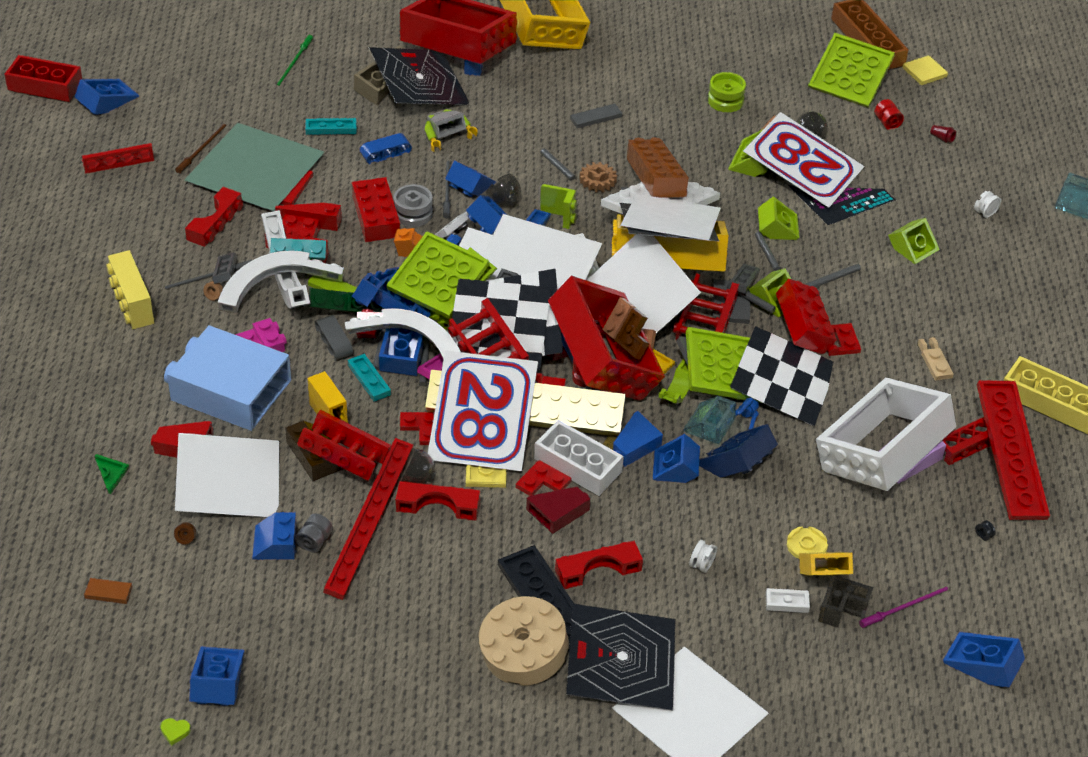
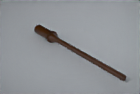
(188, 160)

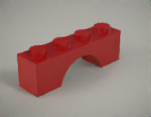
(203, 230)
(461, 501)
(622, 557)

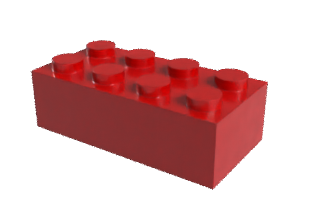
(43, 78)
(375, 209)
(806, 316)

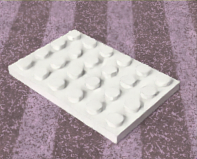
(695, 194)

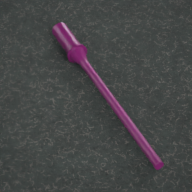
(879, 616)

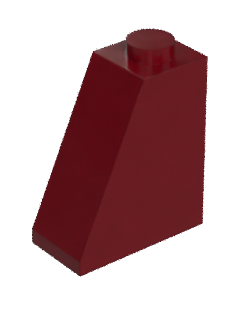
(558, 507)

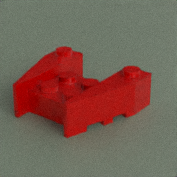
(306, 220)

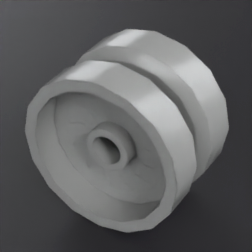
(413, 205)

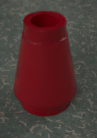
(944, 133)

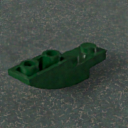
(338, 301)

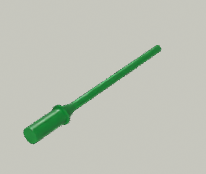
(304, 46)

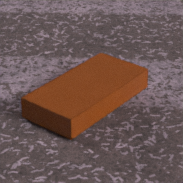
(108, 590)

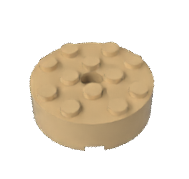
(524, 640)

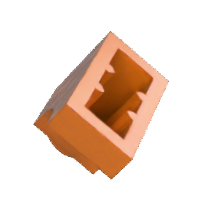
(406, 240)

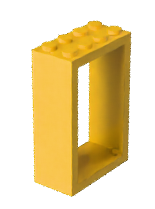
(559, 31)
(685, 252)

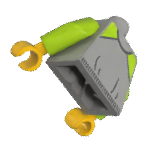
(446, 123)

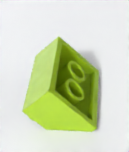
(745, 163)

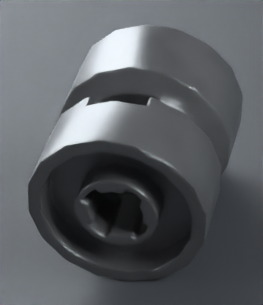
(314, 532)

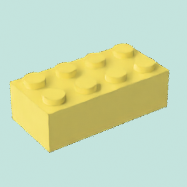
(130, 290)

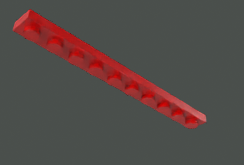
(368, 519)

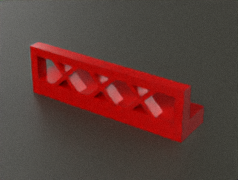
(117, 158)
(964, 446)

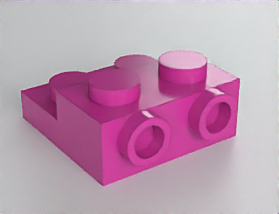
(266, 334)

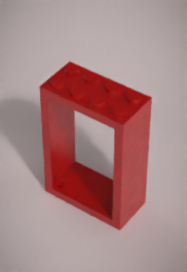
(459, 28)
(575, 309)

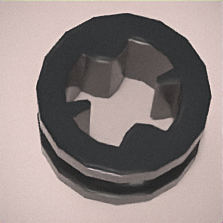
(985, 530)

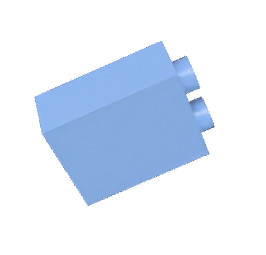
(228, 377)

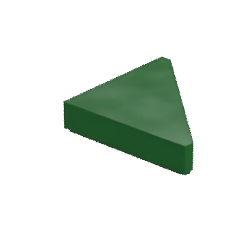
(111, 471)

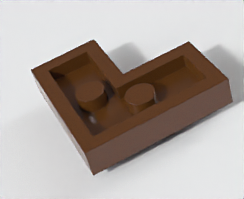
(629, 336)

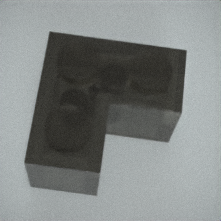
(844, 596)

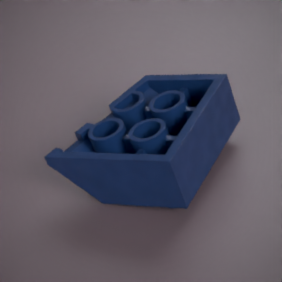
(740, 452)

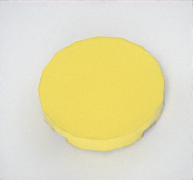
(806, 541)

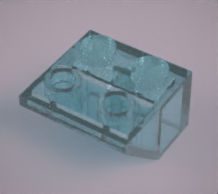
(1074, 196)
(712, 419)

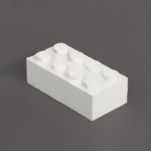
(579, 457)

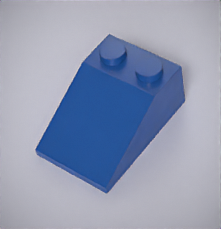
(103, 94)
(401, 351)
(986, 657)
(216, 676)

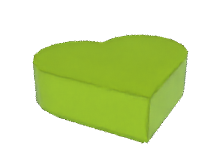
(175, 730)

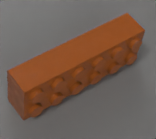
(861, 23)
(657, 168)

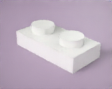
(456, 223)
(787, 600)

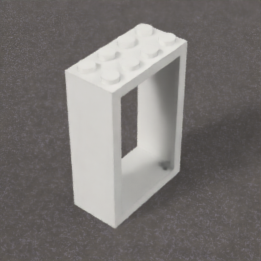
(931, 423)

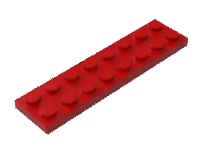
(1012, 450)

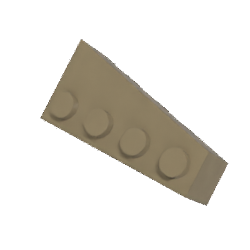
(371, 83)

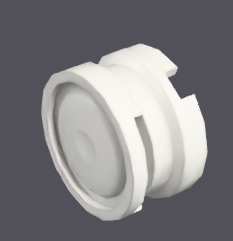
(987, 204)
(703, 556)

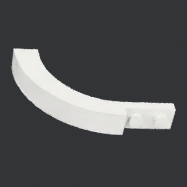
(270, 265)
(291, 290)
(407, 320)

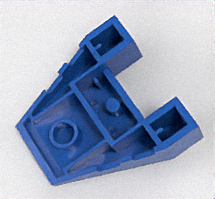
(374, 289)

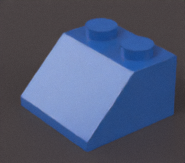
(468, 179)
(485, 213)
(677, 460)
(275, 537)

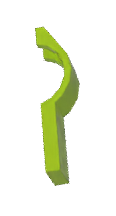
(679, 386)

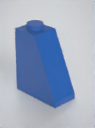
(637, 439)

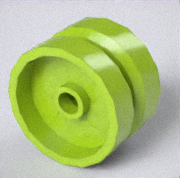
(726, 92)

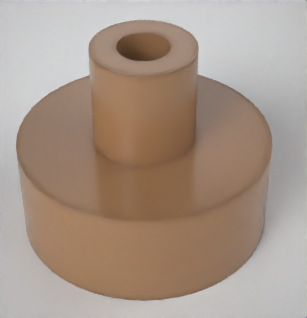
(212, 291)

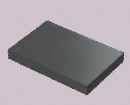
(741, 310)

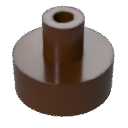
(185, 533)

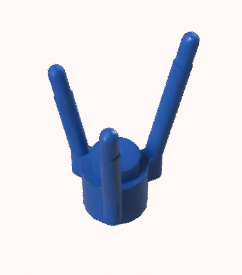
(749, 409)

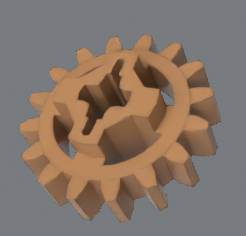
(598, 177)

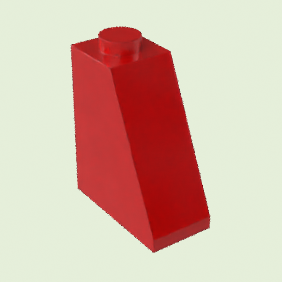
(166, 439)

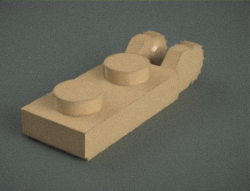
(935, 359)

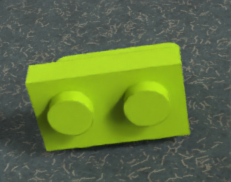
(559, 202)

